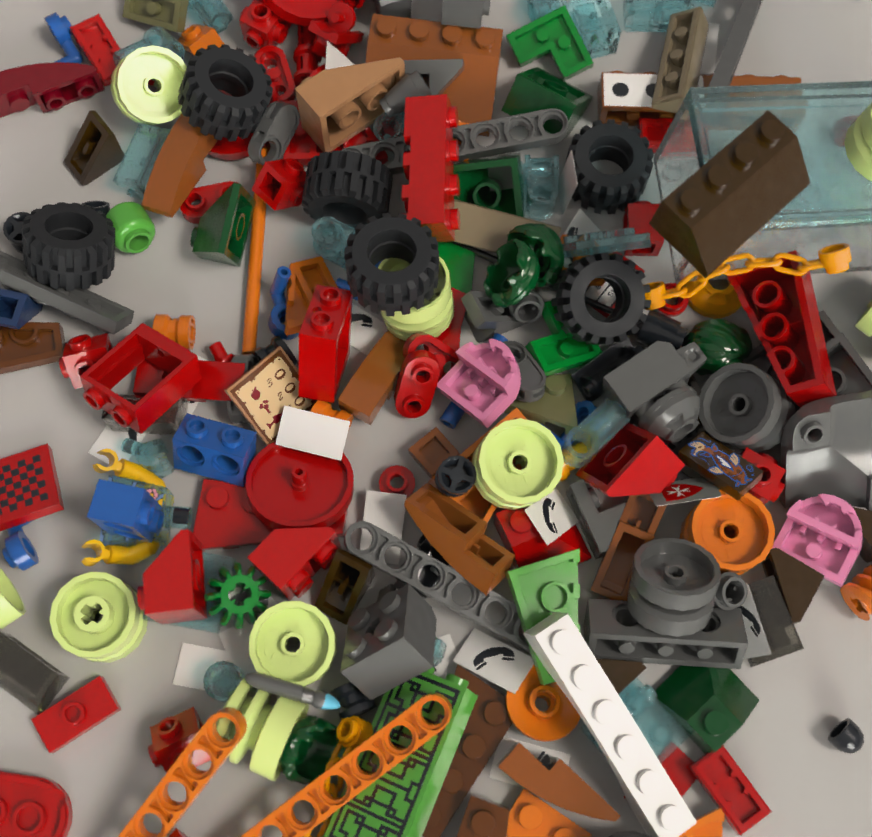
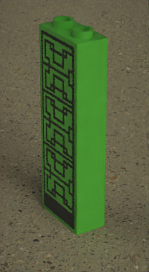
(405, 795)

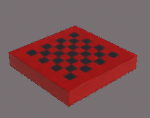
(28, 487)

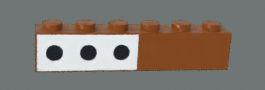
(630, 95)

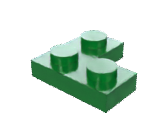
(555, 35)
(559, 350)

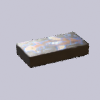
(720, 465)

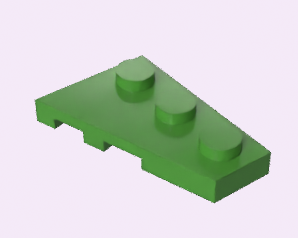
(545, 589)

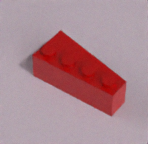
(430, 166)
(789, 328)

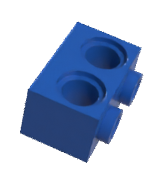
(213, 449)
(125, 511)

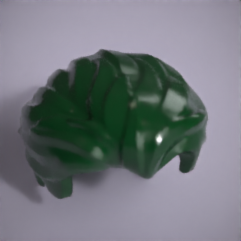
(547, 248)
(512, 275)
(721, 343)
(309, 749)

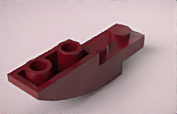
(46, 84)

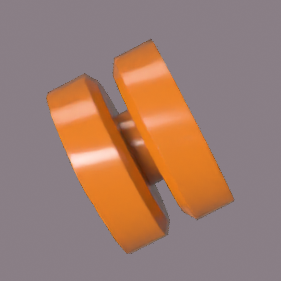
(731, 530)

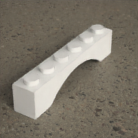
(621, 741)

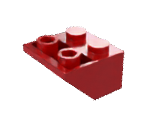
(294, 556)

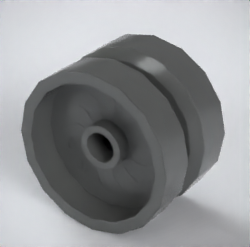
(745, 407)
(673, 586)

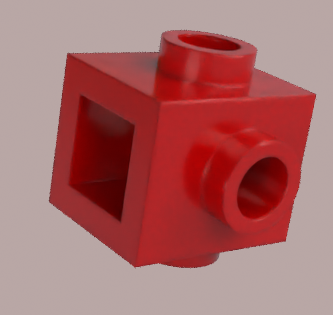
(262, 26)
(281, 183)
(81, 354)
(770, 485)
(173, 736)

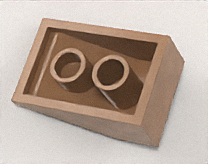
(345, 100)

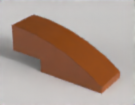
(177, 168)
(374, 379)
(634, 529)
(459, 538)
(555, 784)

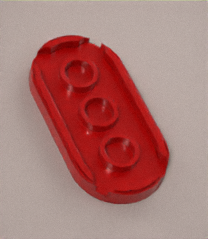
(33, 807)

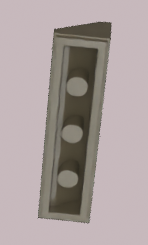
(680, 59)
(488, 227)

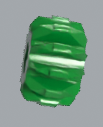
(227, 586)

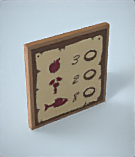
(265, 391)

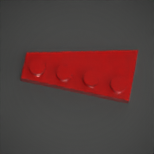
(228, 521)

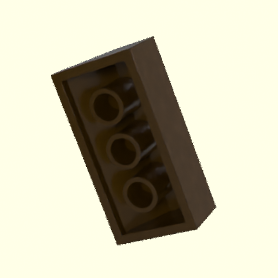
(733, 194)

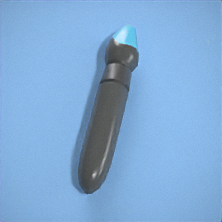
(318, 699)

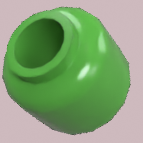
(132, 227)

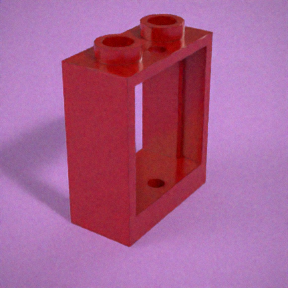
(325, 343)
(122, 359)

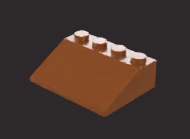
(429, 40)

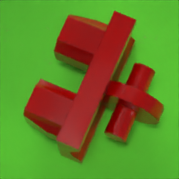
(336, 30)

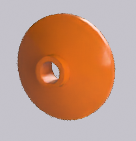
(541, 725)

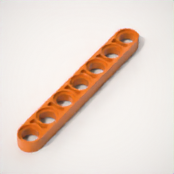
(349, 770)
(188, 775)

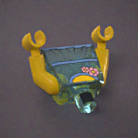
(128, 551)

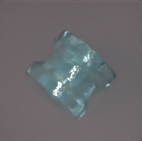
(228, 682)

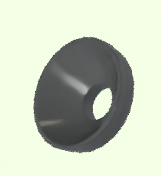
(673, 415)

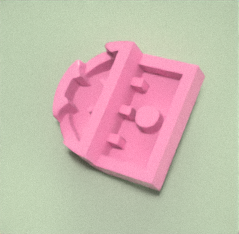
(483, 380)
(822, 535)

